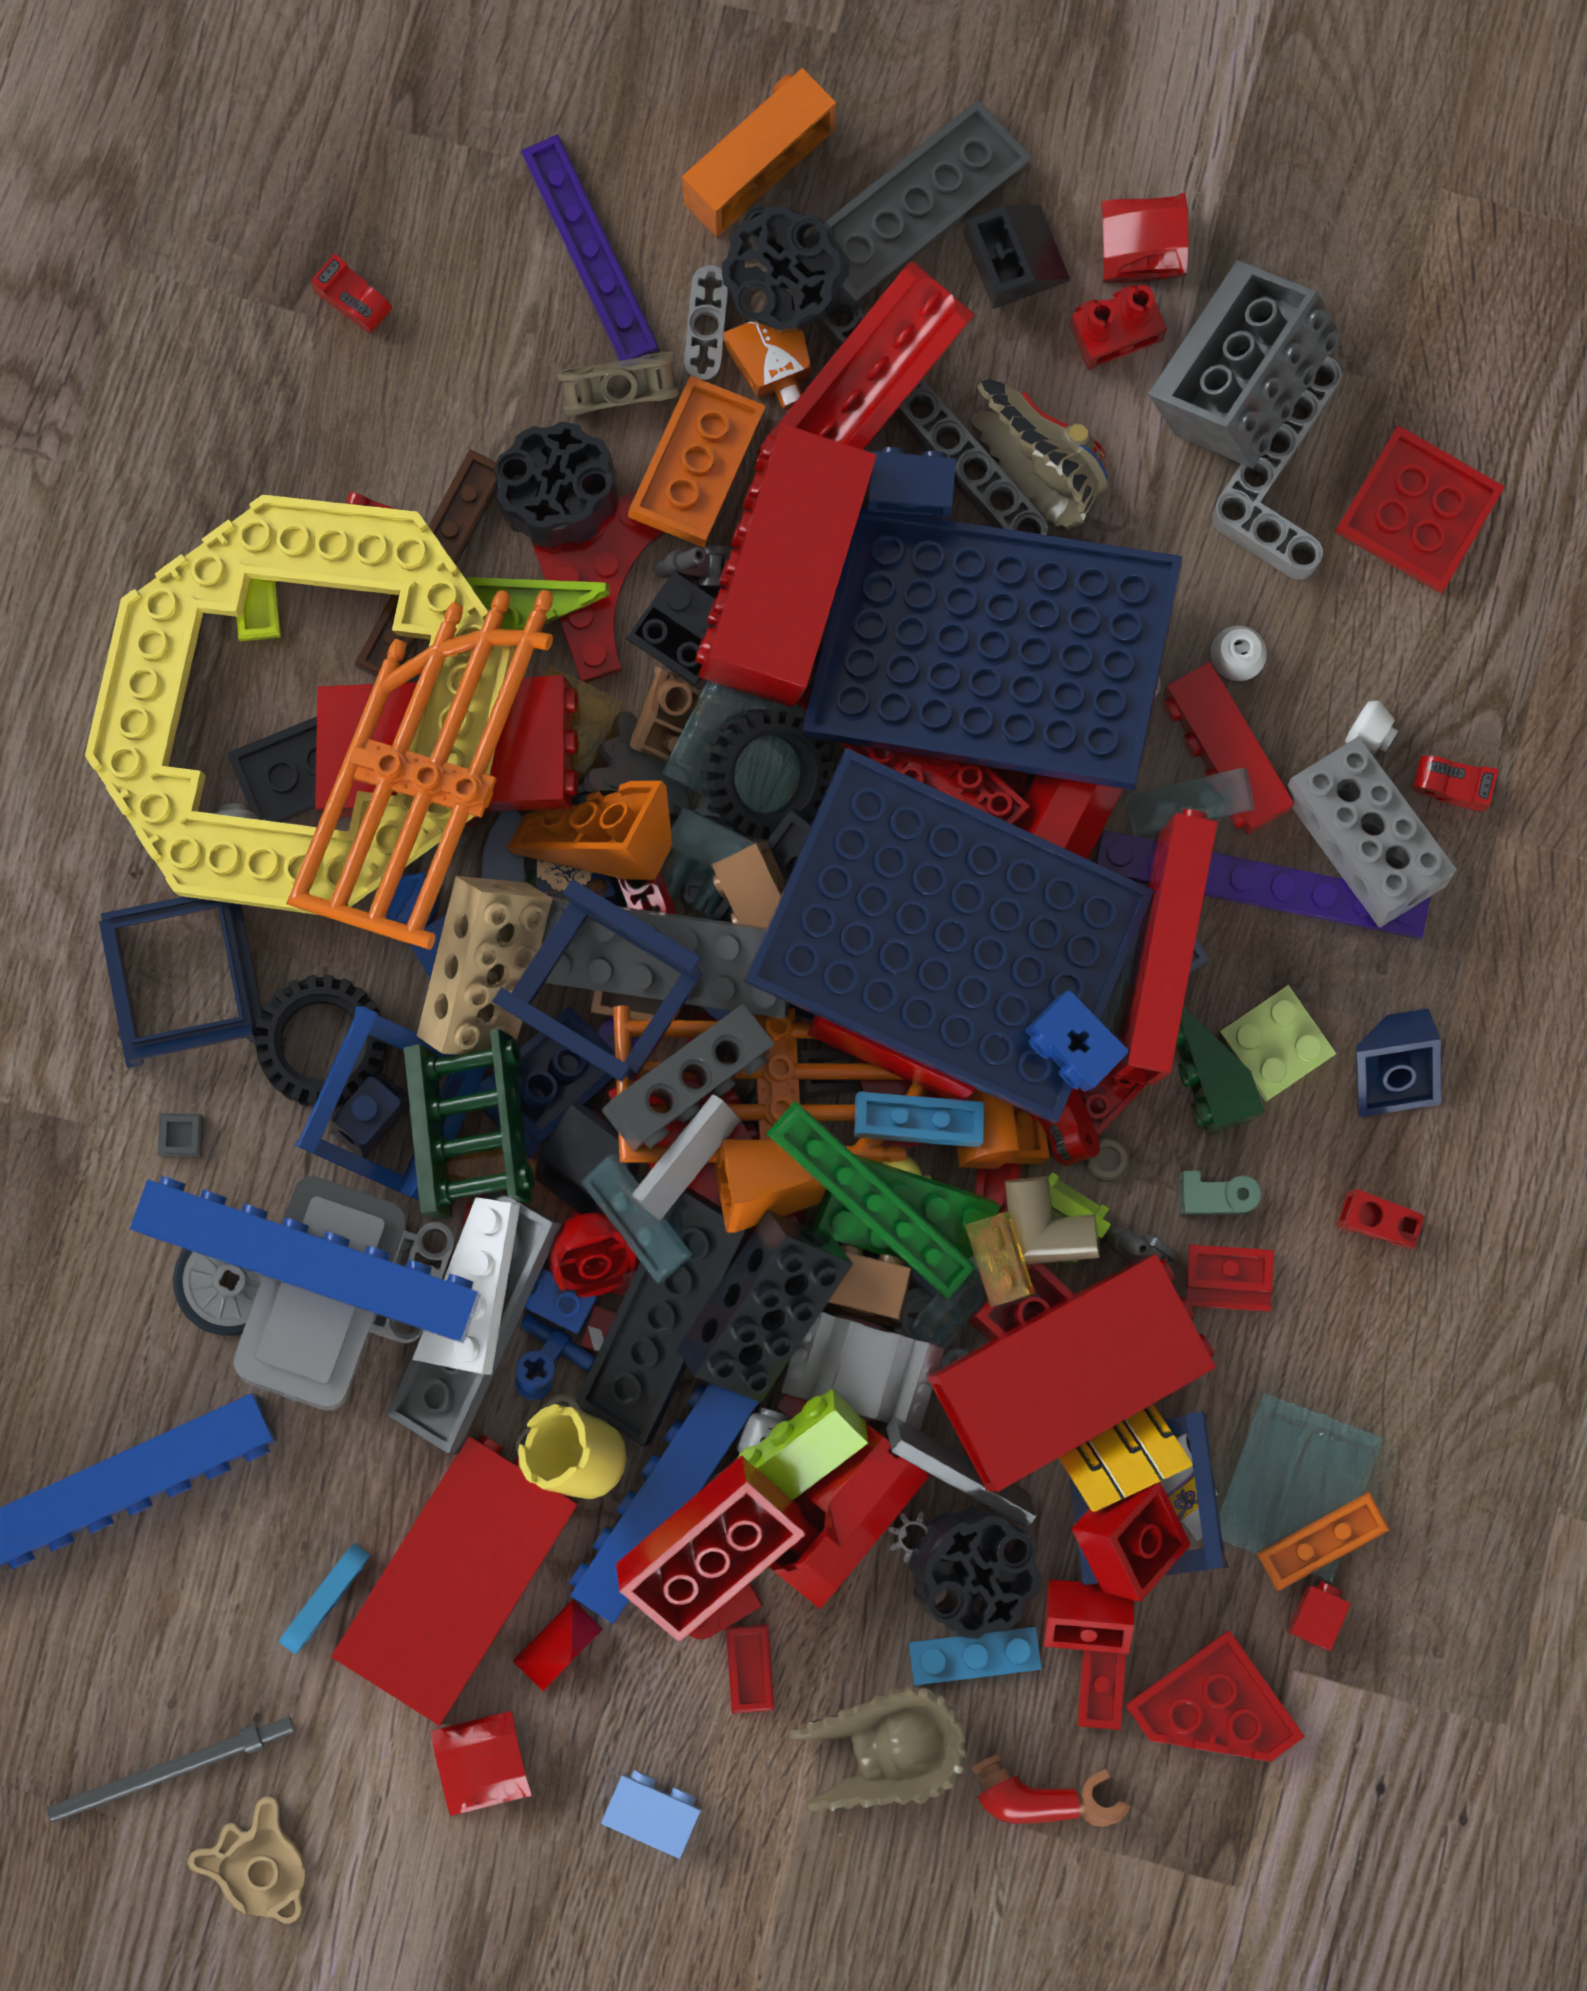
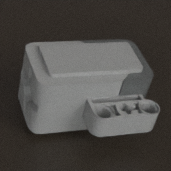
(311, 1343)

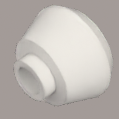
(1227, 656)
(1373, 727)

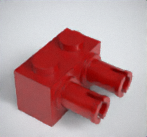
(1117, 325)

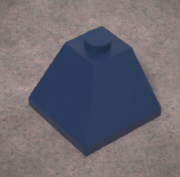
(1399, 1064)

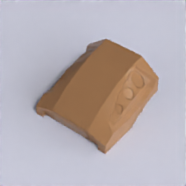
(664, 715)

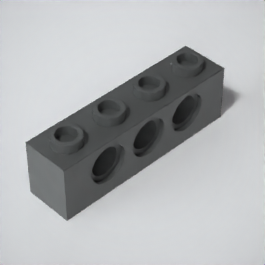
(736, 1033)

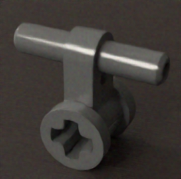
(697, 564)
(1132, 1247)

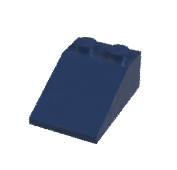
(552, 1081)

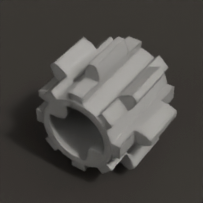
(901, 1533)

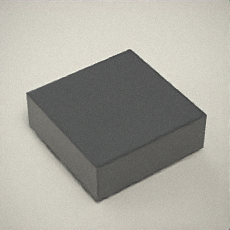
(180, 1135)

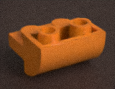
(1007, 1136)

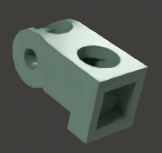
(1216, 1198)

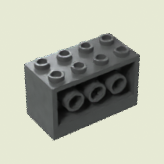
(1245, 363)

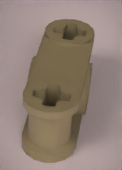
(596, 393)

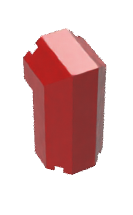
(1068, 812)
(847, 1516)

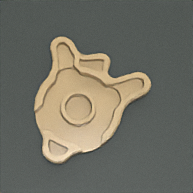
(257, 1868)

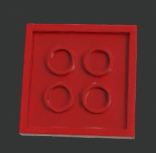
(1419, 509)

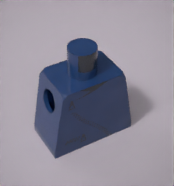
(369, 1114)

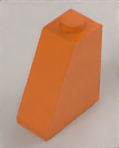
(761, 1178)

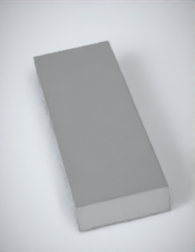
(686, 1157)

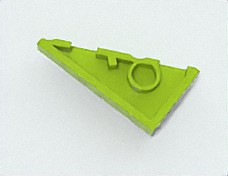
(567, 597)

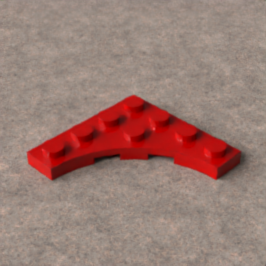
(604, 559)

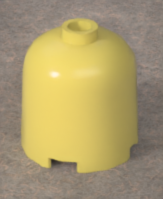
(572, 1453)

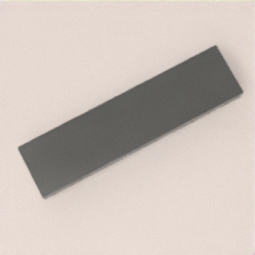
(957, 1471)

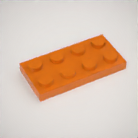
(696, 461)

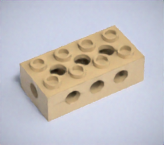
(484, 945)

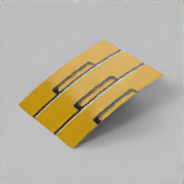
(1125, 1459)

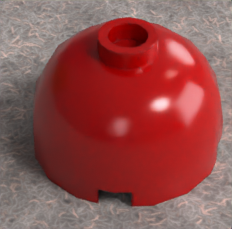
(589, 1255)

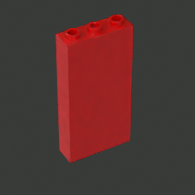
(528, 761)
(1165, 947)
(1072, 1372)
(454, 1580)

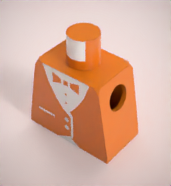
(770, 360)

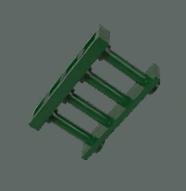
(430, 1110)

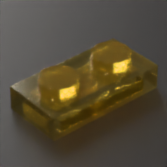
(999, 1259)

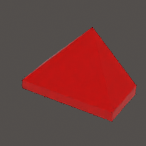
(557, 1645)

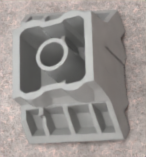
(869, 1368)

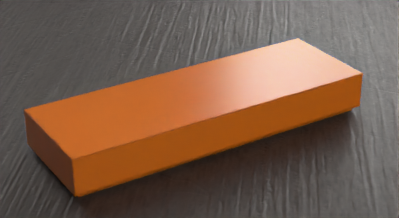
(1322, 1541)

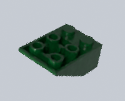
(1218, 1079)

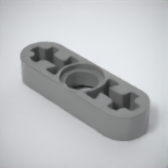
(697, 295)

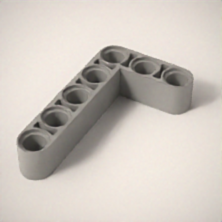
(1270, 467)

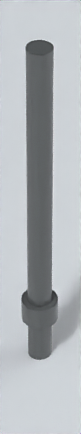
(250, 1740)

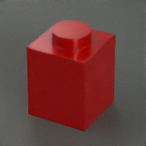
(1319, 1615)

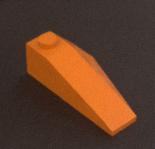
(607, 835)

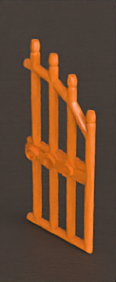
(417, 775)
(775, 1082)

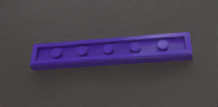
(589, 249)

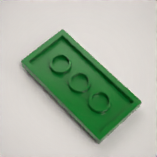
(939, 1204)

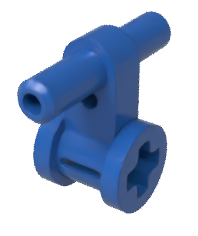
(556, 1345)

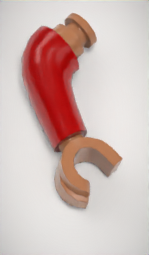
(1018, 1803)

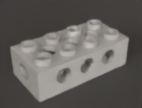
(1378, 808)

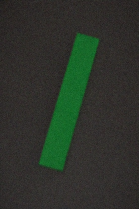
(870, 1200)

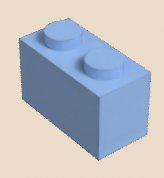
(652, 1814)

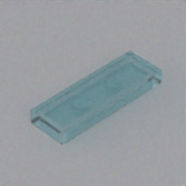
(1215, 794)
(649, 1238)

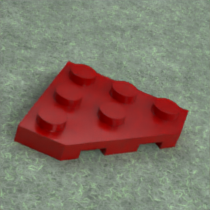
(1216, 1706)

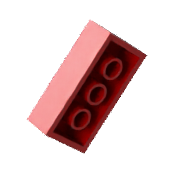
(710, 1549)

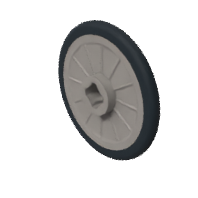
(208, 1303)

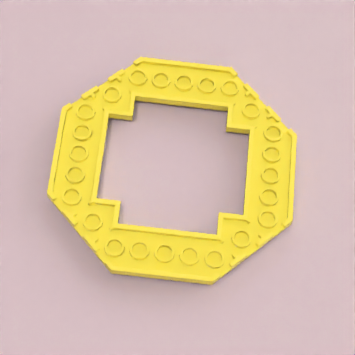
(151, 665)

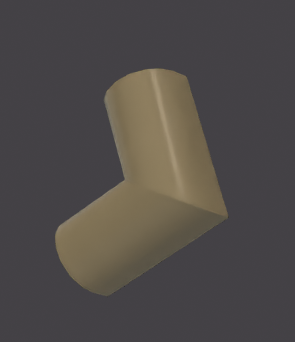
(1041, 1235)

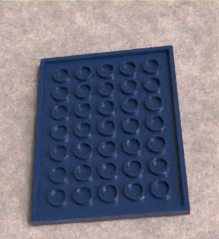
(994, 648)
(944, 931)

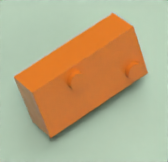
(759, 151)

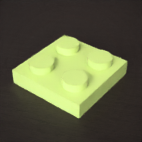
(1277, 1043)

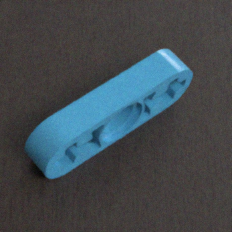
(325, 1598)

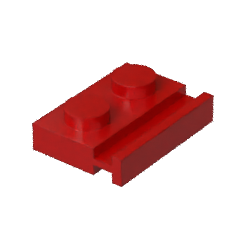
(1229, 1278)

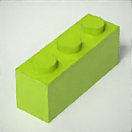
(809, 1444)

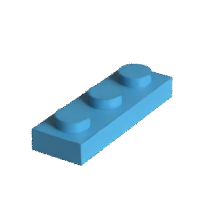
(919, 1119)
(974, 1658)

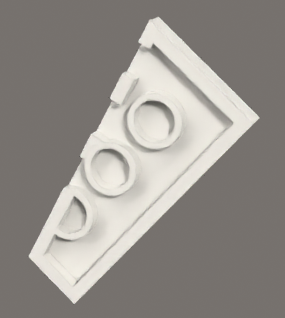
(485, 1258)

